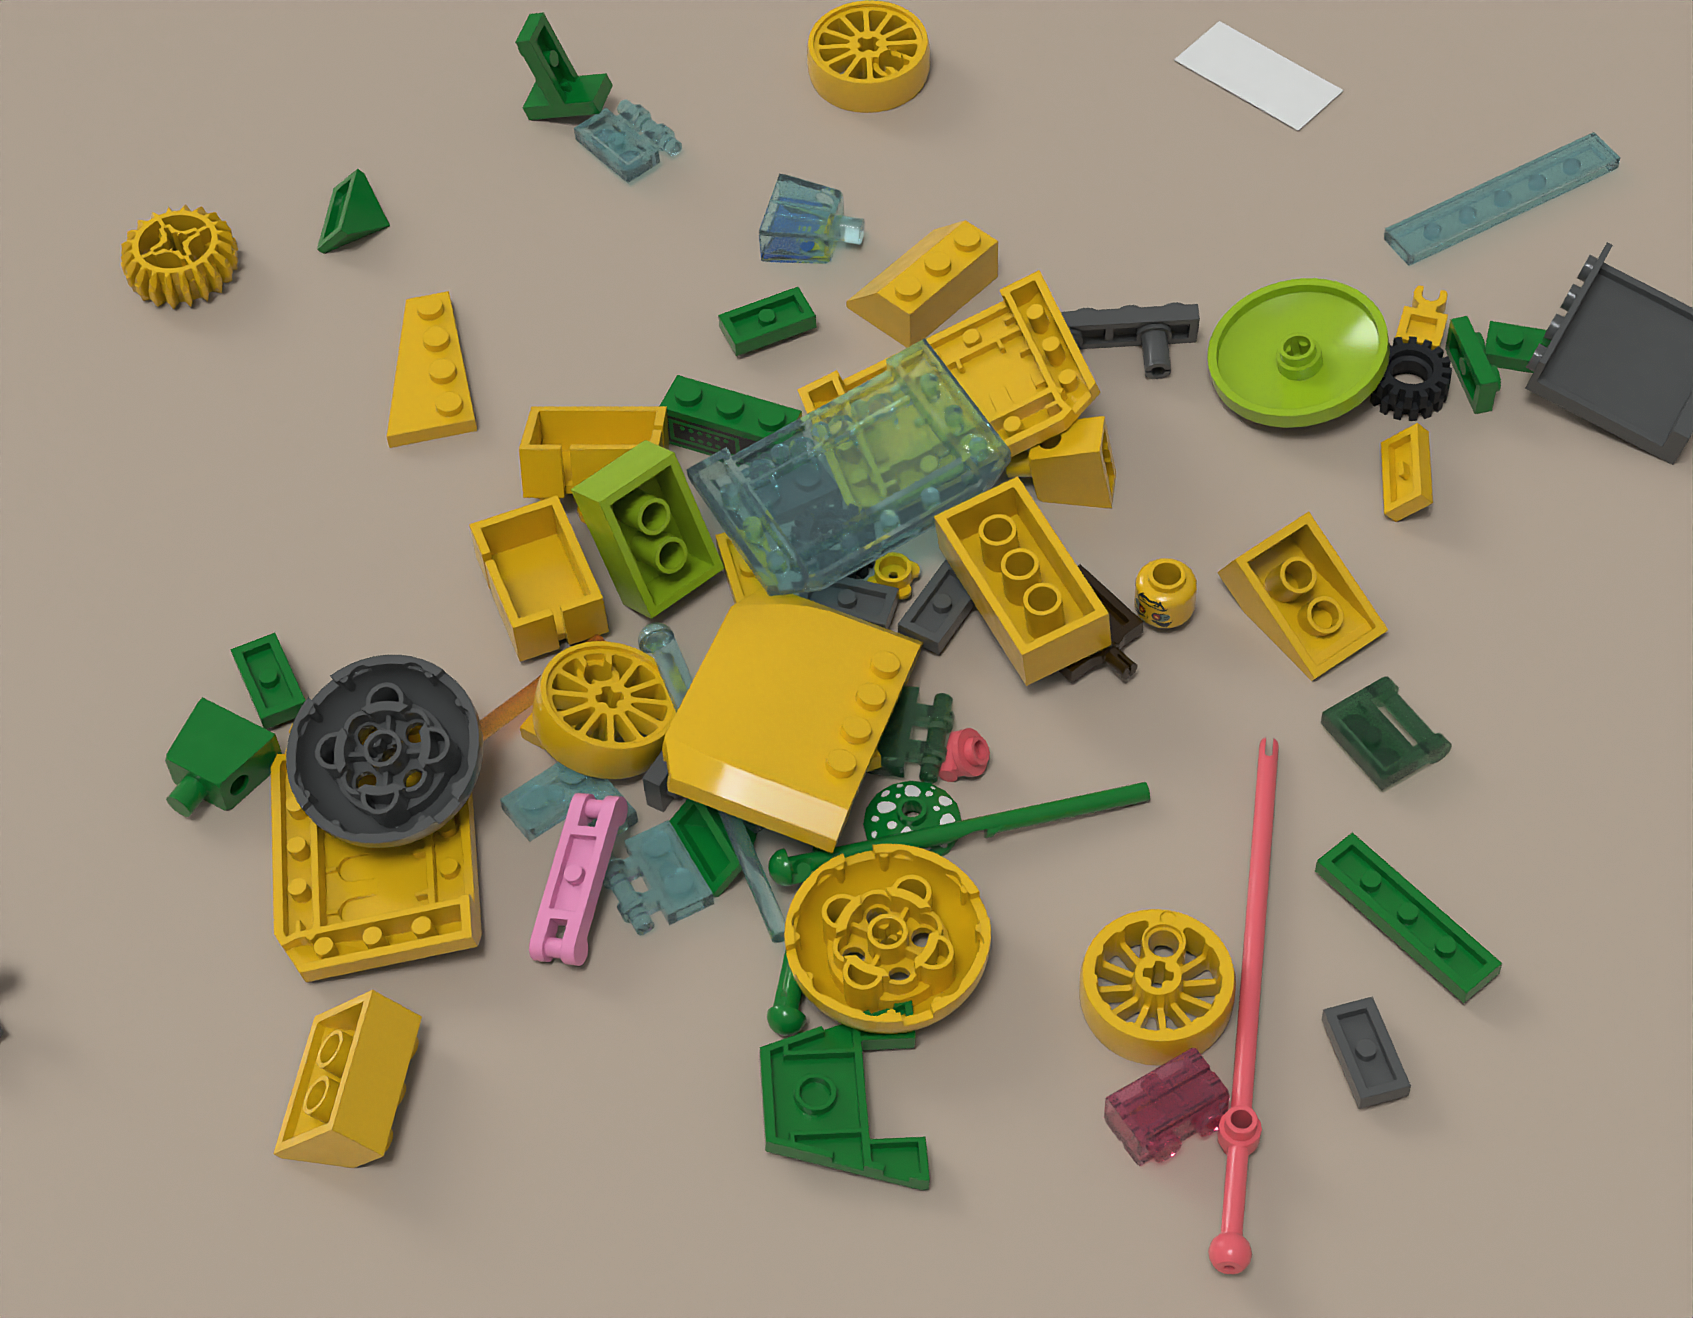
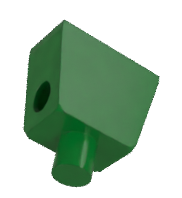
(218, 759)

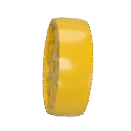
(877, 47)
(612, 695)
(1137, 992)

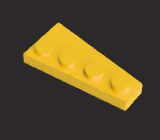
(430, 376)

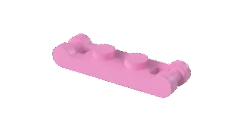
(576, 878)

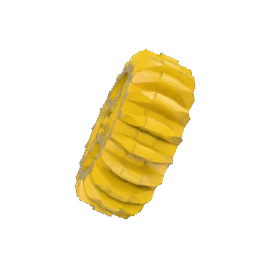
(179, 256)

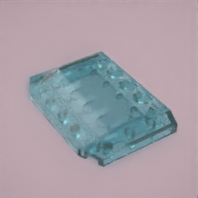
(853, 475)

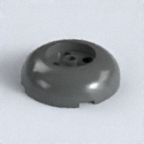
(392, 696)

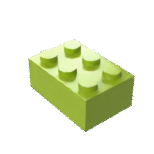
(648, 528)

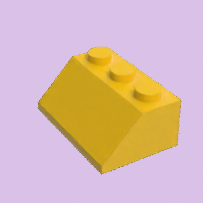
(929, 282)
(349, 1083)

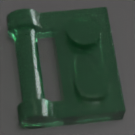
(1375, 741)

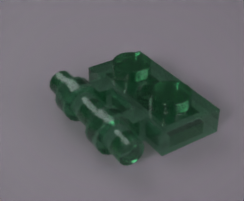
(897, 743)

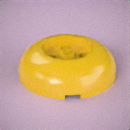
(901, 895)

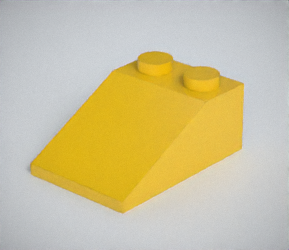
(1303, 597)

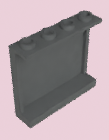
(1621, 359)

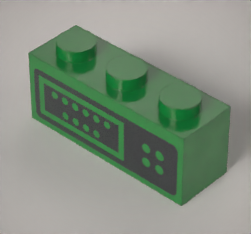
(716, 418)

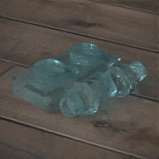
(619, 145)
(668, 873)

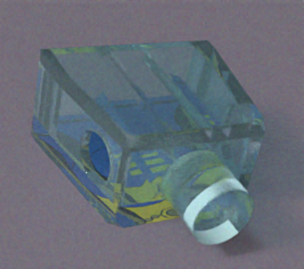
(805, 223)

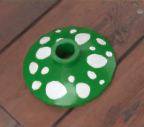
(888, 808)

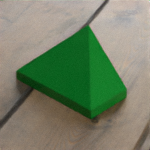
(351, 213)
(708, 844)

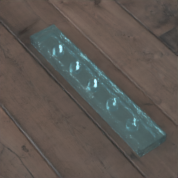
(1501, 198)

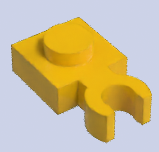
(1424, 319)

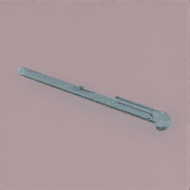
(660, 641)

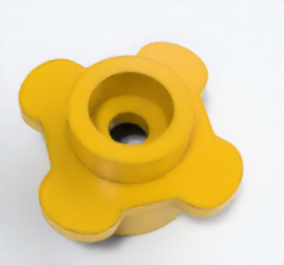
(898, 566)

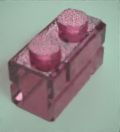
(1167, 1108)

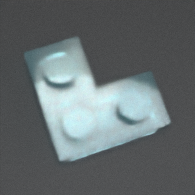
(547, 797)

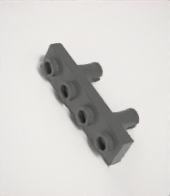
(1137, 326)

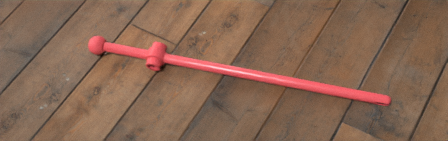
(1240, 1127)

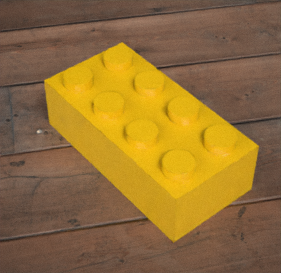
(1023, 580)

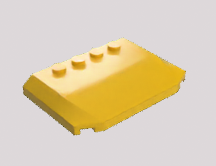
(1009, 360)
(787, 715)
(364, 906)

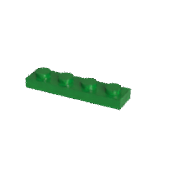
(1408, 917)

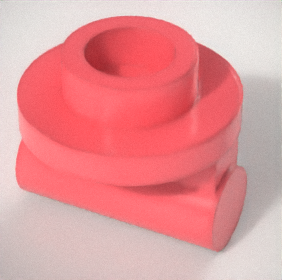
(965, 755)

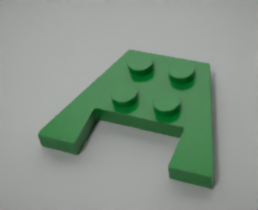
(819, 1104)

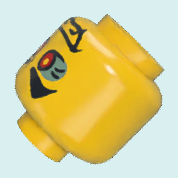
(1165, 593)

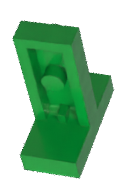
(557, 86)

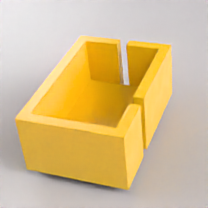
(574, 442)
(539, 578)

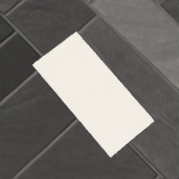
(1258, 75)

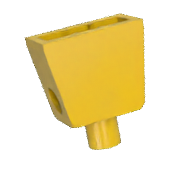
(1071, 466)

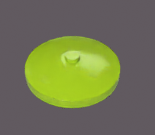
(1298, 352)

